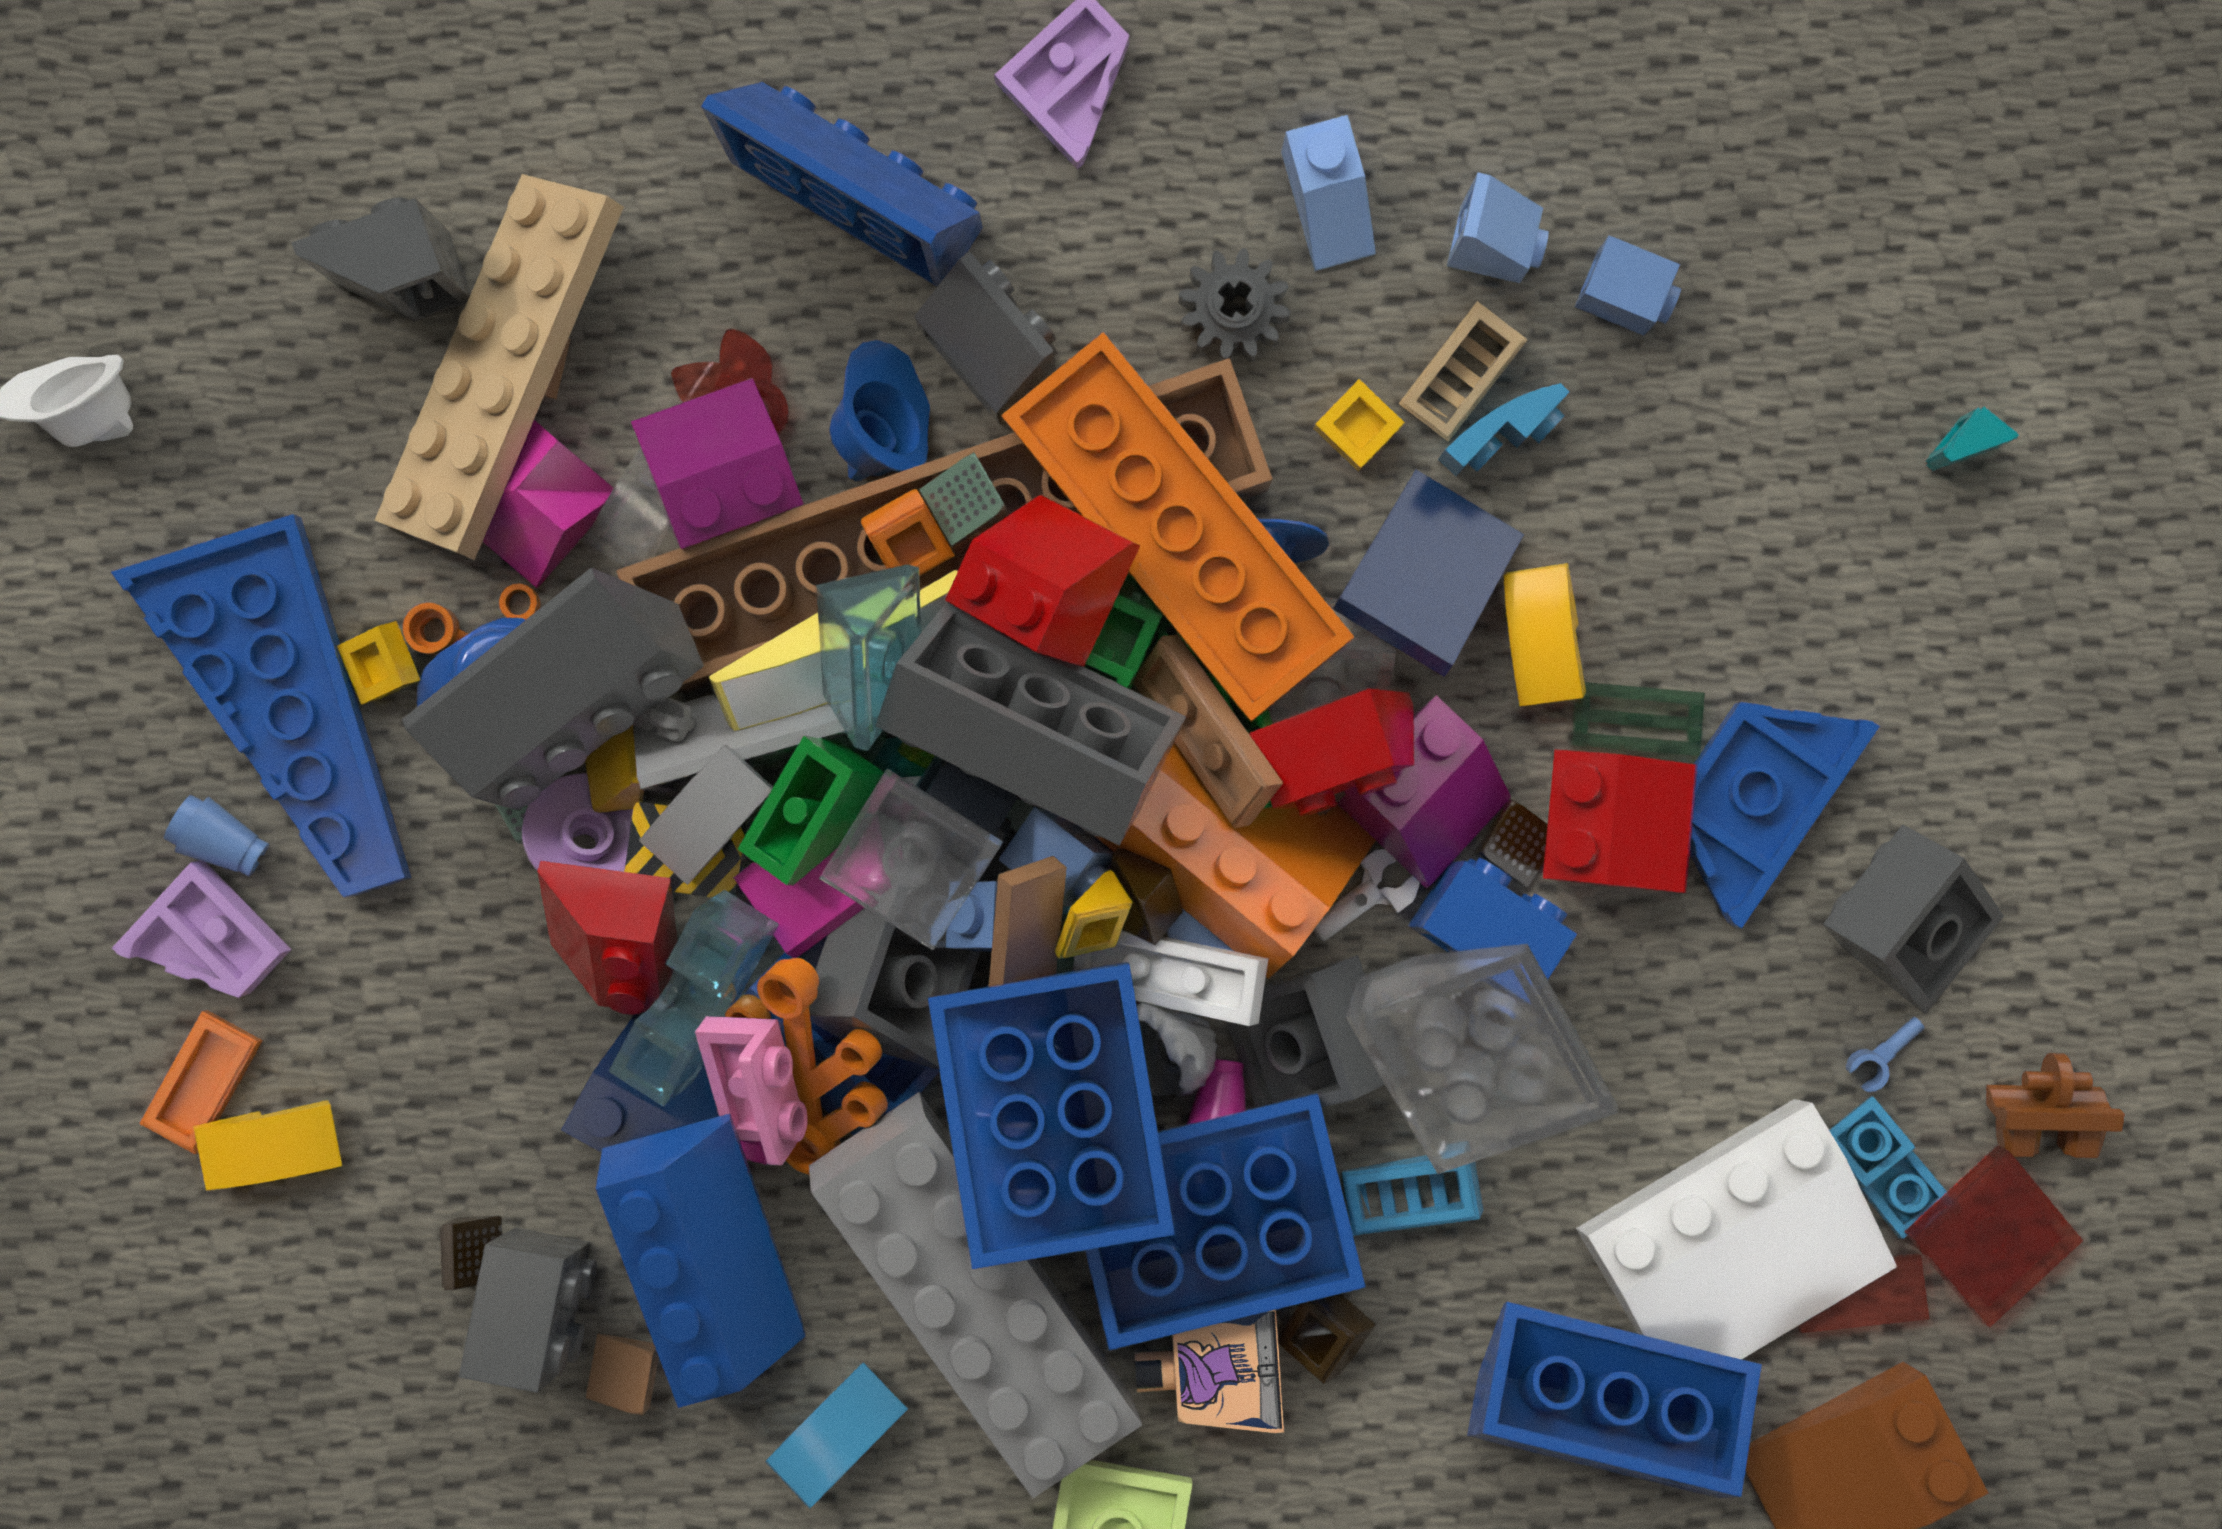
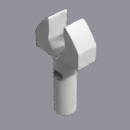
(1367, 895)

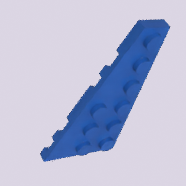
(267, 664)

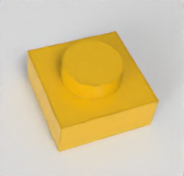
(1358, 425)
(378, 662)

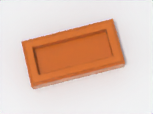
(200, 1079)

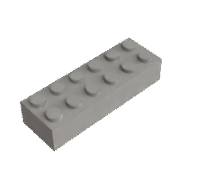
(990, 1330)

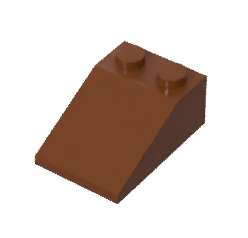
(1866, 1460)

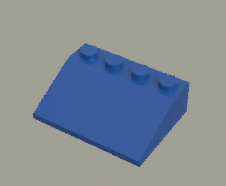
(845, 179)
(1051, 1115)
(1251, 1222)

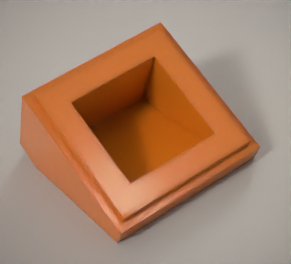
(907, 534)

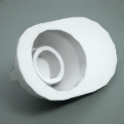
(71, 399)

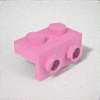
(754, 1082)

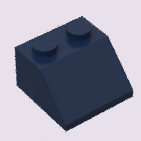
(617, 1113)

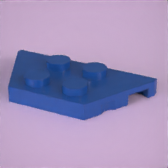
(1761, 793)

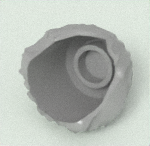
(1176, 1049)

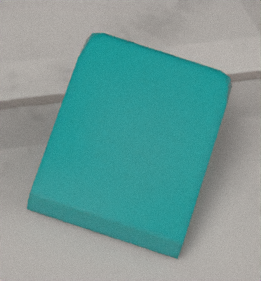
(1970, 436)

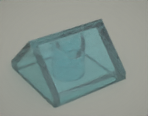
(862, 636)

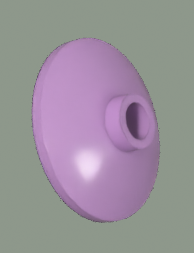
(567, 812)

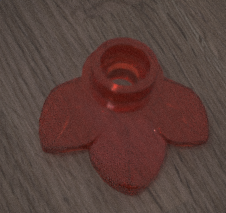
(739, 360)

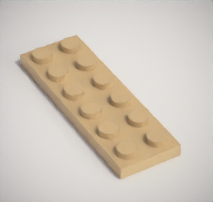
(499, 364)

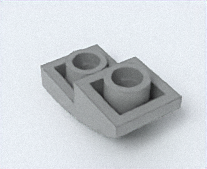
(706, 814)

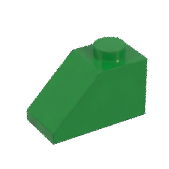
(809, 808)

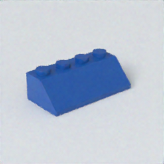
(699, 1257)
(1616, 1401)

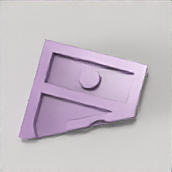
(1068, 76)
(205, 934)

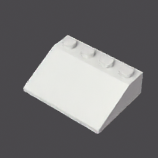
(1742, 1238)

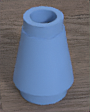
(214, 836)

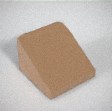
(623, 1373)

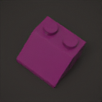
(717, 463)
(1437, 800)

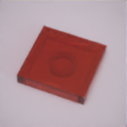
(1993, 1236)

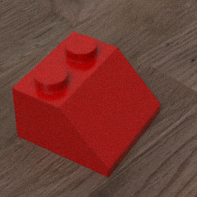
(1044, 578)
(1339, 748)
(1620, 821)
(611, 931)

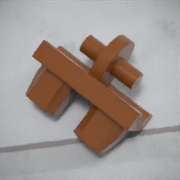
(2053, 1101)

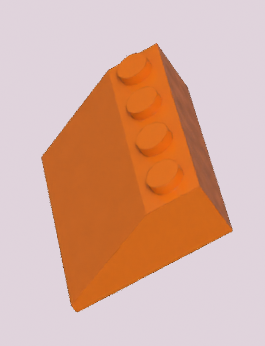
(1249, 884)

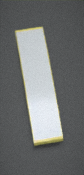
(787, 672)

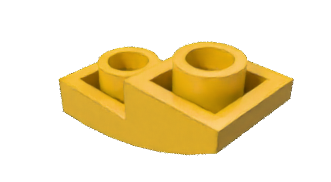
(1543, 635)
(267, 1146)

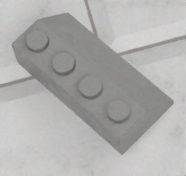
(671, 765)

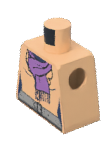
(1221, 1374)

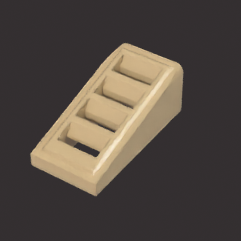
(1496, 329)

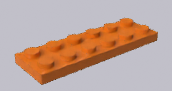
(1199, 543)

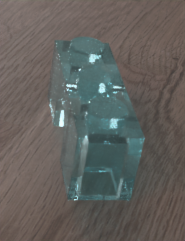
(709, 976)

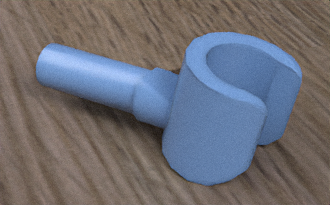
(1884, 1054)

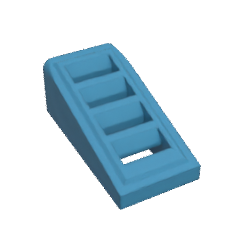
(1443, 1212)

